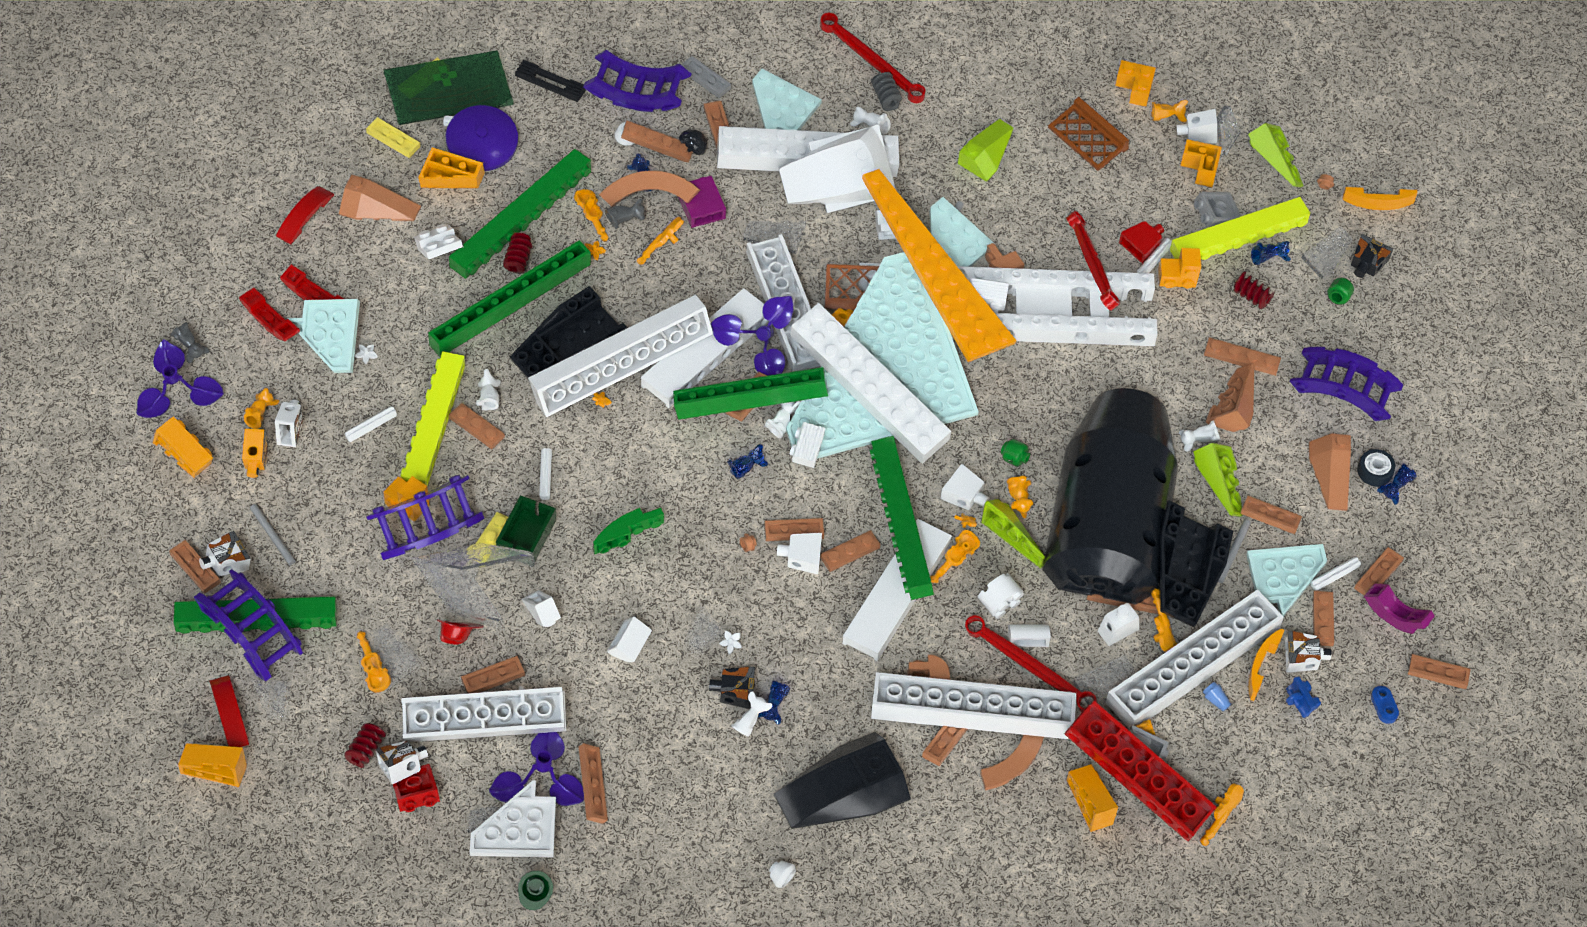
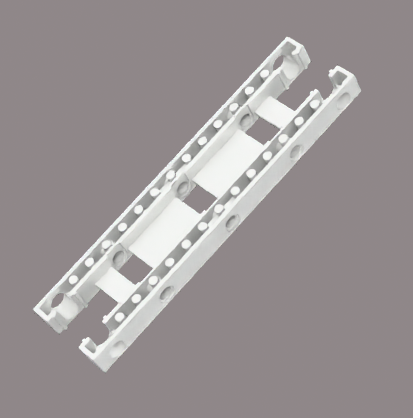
(1046, 305)

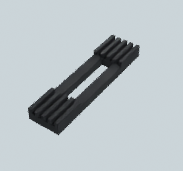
(528, 71)

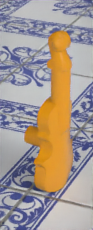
(587, 200)
(661, 239)
(966, 544)
(1165, 635)
(378, 677)
(1226, 805)

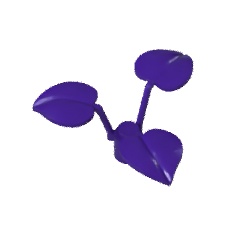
(777, 312)
(167, 361)
(544, 748)

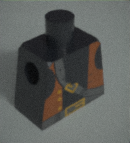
(1370, 256)
(735, 686)

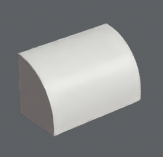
(1029, 635)
(629, 640)

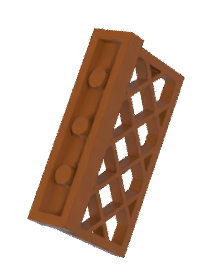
(1101, 127)
(844, 303)

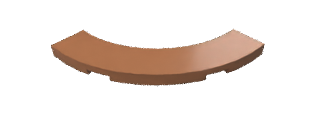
(649, 181)
(1014, 764)

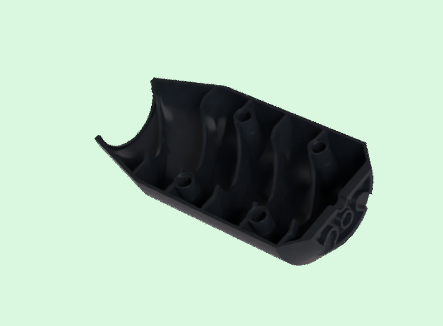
(1113, 499)

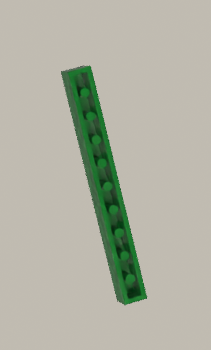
(520, 213)
(509, 298)
(902, 518)

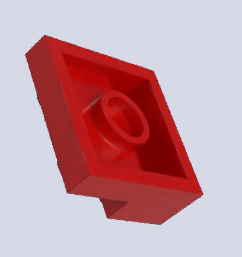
(417, 790)

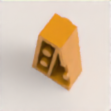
(450, 171)
(183, 446)
(214, 763)
(1092, 797)

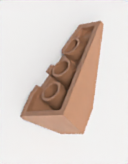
(370, 200)
(1236, 403)
(1331, 464)

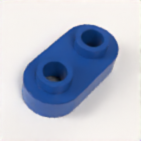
(1384, 703)

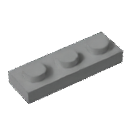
(706, 77)

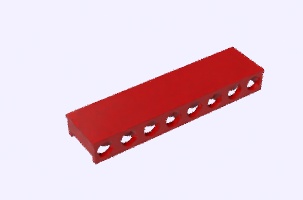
(1140, 770)

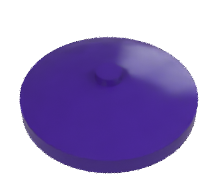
(483, 136)

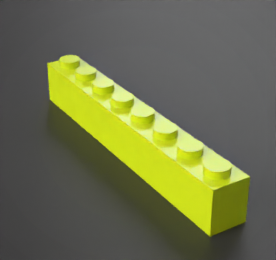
(1244, 229)
(434, 417)

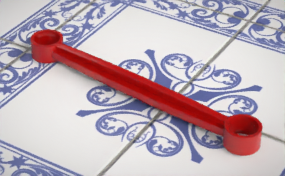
(871, 57)
(1108, 297)
(1026, 661)

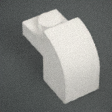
(882, 227)

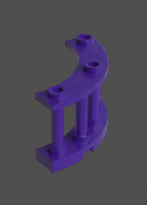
(635, 100)
(1354, 363)
(434, 533)
(234, 631)

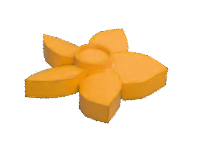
(595, 249)
(601, 399)
(966, 520)

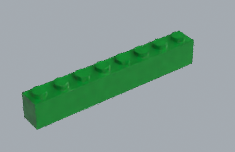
(750, 393)
(294, 612)

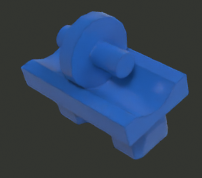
(1301, 698)

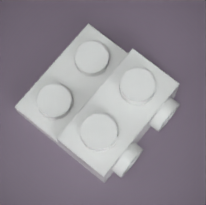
(437, 241)

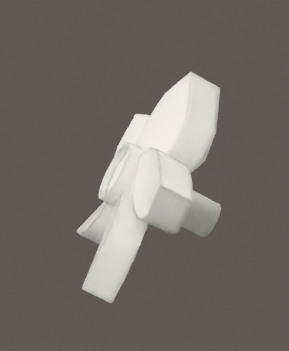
(366, 353)
(731, 641)

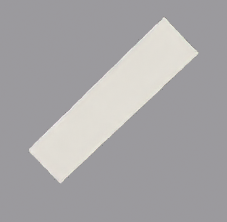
(779, 278)
(685, 365)
(887, 601)
(484, 714)

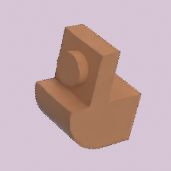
(996, 259)
(933, 668)

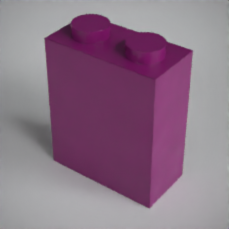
(706, 205)

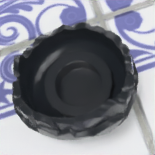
(694, 141)

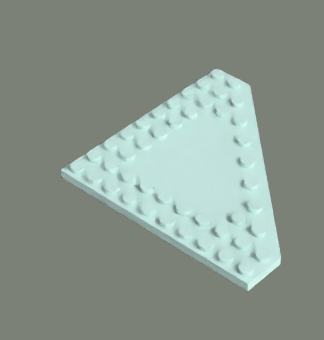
(912, 341)

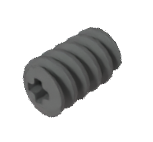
(886, 91)

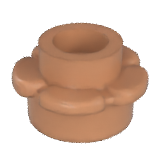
(1325, 181)
(748, 542)

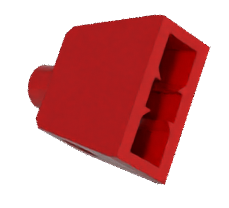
(1142, 240)

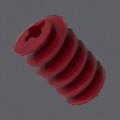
(518, 253)
(1252, 291)
(364, 744)

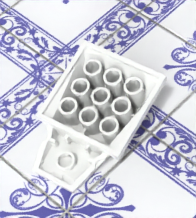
(835, 170)

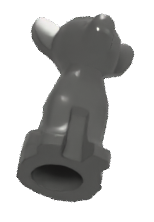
(622, 214)
(187, 338)

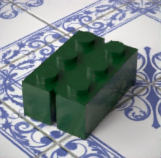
(525, 529)

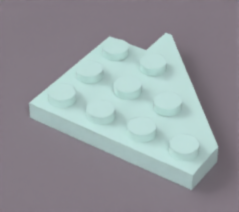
(782, 103)
(956, 234)
(331, 331)
(1285, 572)

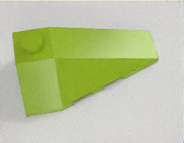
(1272, 145)
(986, 150)
(1217, 466)
(1005, 523)

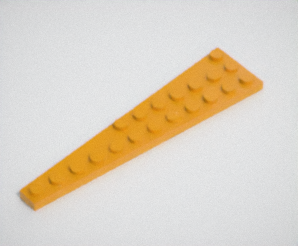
(959, 304)

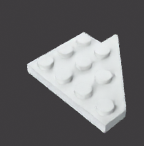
(518, 828)

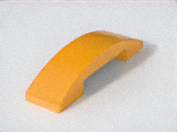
(1357, 197)
(1270, 645)

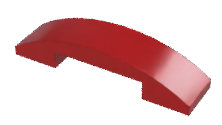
(302, 212)
(303, 287)
(267, 316)
(229, 712)

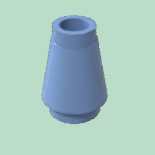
(1216, 696)

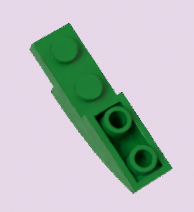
(619, 531)

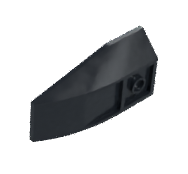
(565, 332)
(1189, 563)
(845, 785)

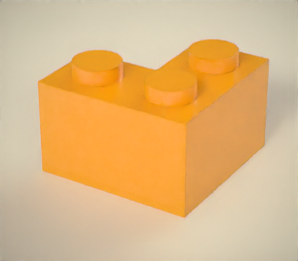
(1138, 79)
(1203, 158)
(1181, 271)
(402, 491)

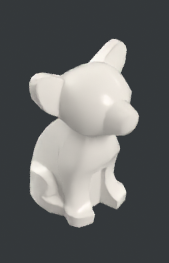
(871, 119)
(488, 395)
(779, 423)
(1205, 433)
(749, 718)

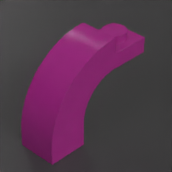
(1393, 611)

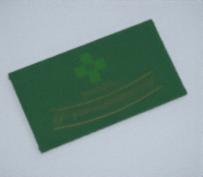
(447, 87)

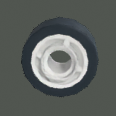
(1384, 468)

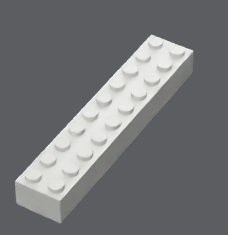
(775, 148)
(620, 355)
(870, 383)
(1194, 660)
(973, 705)

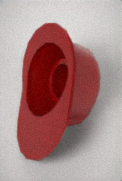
(456, 632)

